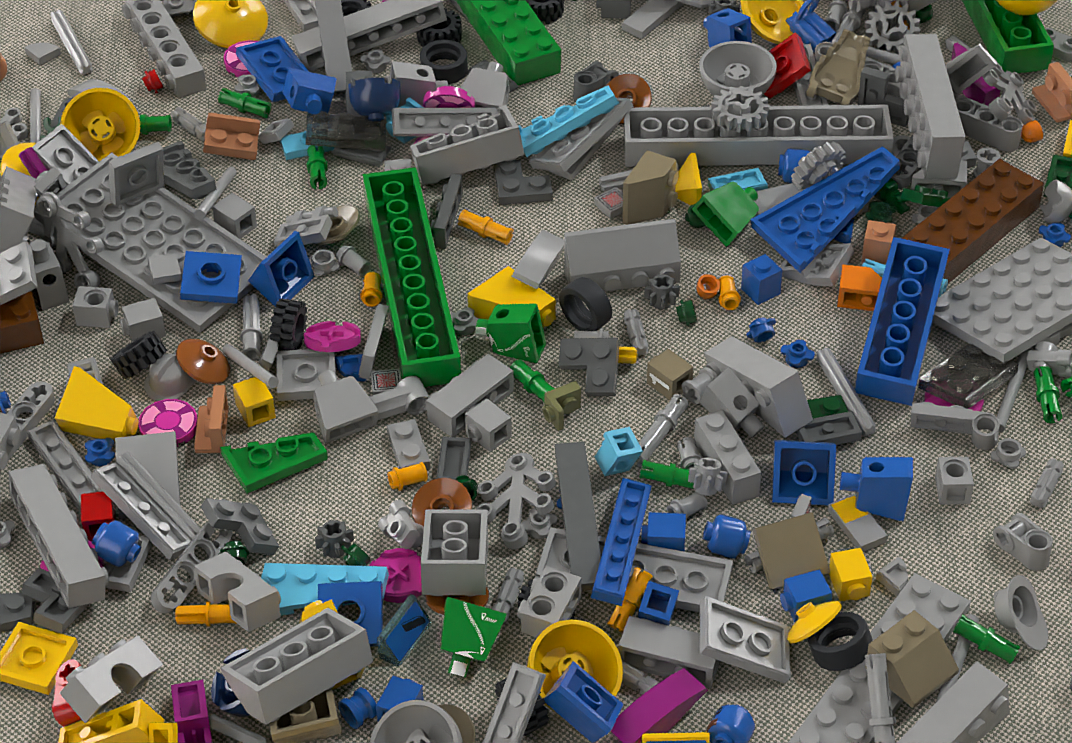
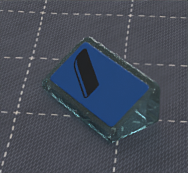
(403, 632)

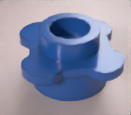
(1055, 234)
(761, 329)
(797, 354)
(99, 451)

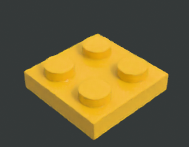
(34, 656)

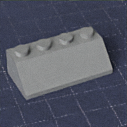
(623, 254)
(298, 665)

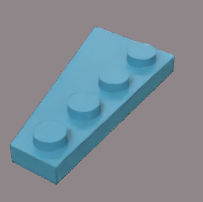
(565, 120)
(300, 582)

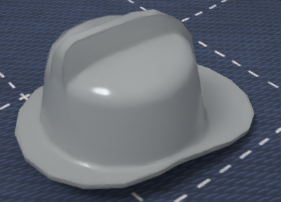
(167, 379)
(1020, 612)

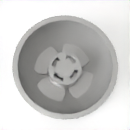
(736, 66)
(416, 723)

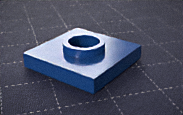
(219, 289)
(365, 594)

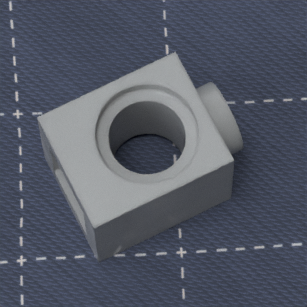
(94, 307)
(954, 480)

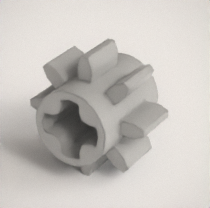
(707, 476)

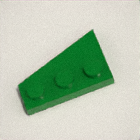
(270, 462)

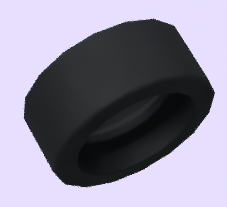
(445, 50)
(595, 299)
(845, 655)

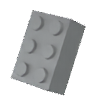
(454, 552)

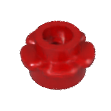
(152, 81)

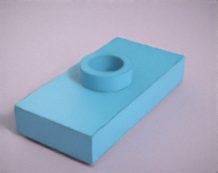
(295, 145)
(747, 178)

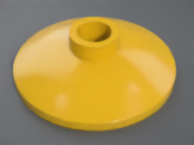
(812, 619)

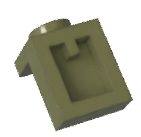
(561, 402)

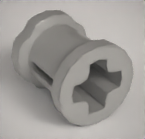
(983, 163)
(694, 388)

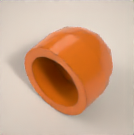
(1032, 132)
(712, 286)

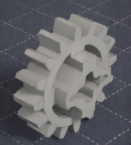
(888, 18)
(740, 109)
(818, 165)

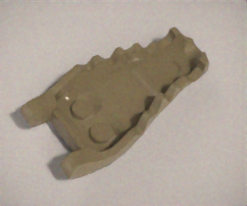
(839, 71)

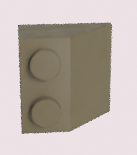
(649, 188)
(915, 658)
(308, 722)

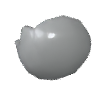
(1059, 202)

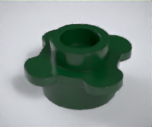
(355, 556)

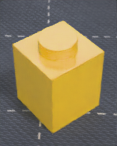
(254, 401)
(850, 574)

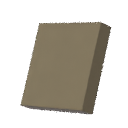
(790, 549)

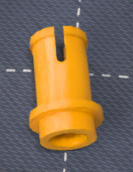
(371, 293)
(729, 297)
(406, 476)

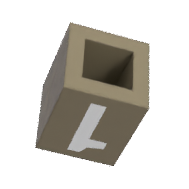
(667, 373)

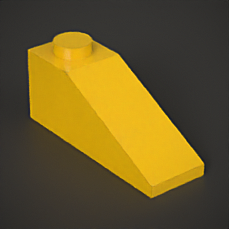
(118, 725)

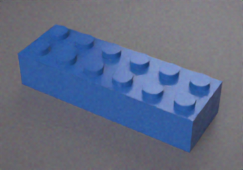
(901, 321)

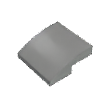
(824, 268)

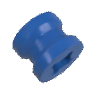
(358, 708)

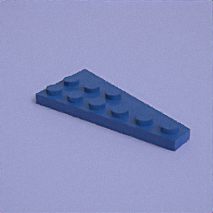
(814, 216)

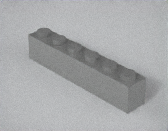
(372, 28)
(57, 536)

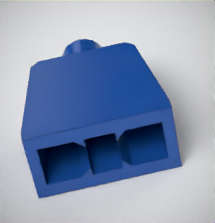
(727, 26)
(311, 92)
(881, 485)

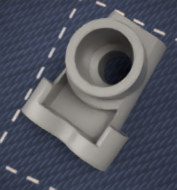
(1048, 355)
(401, 527)

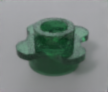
(880, 212)

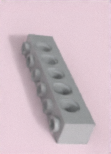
(165, 46)

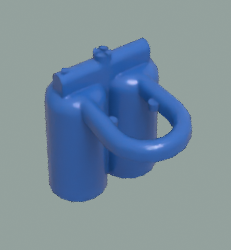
(810, 25)

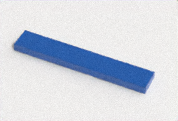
(621, 542)

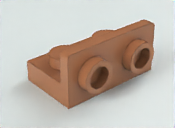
(1056, 93)
(231, 136)
(212, 422)

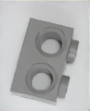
(550, 600)

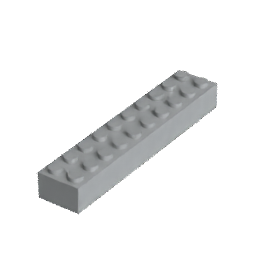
(689, 130)

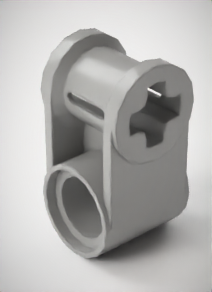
(1025, 542)

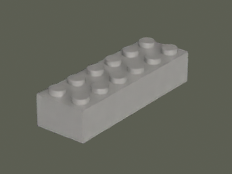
(930, 106)

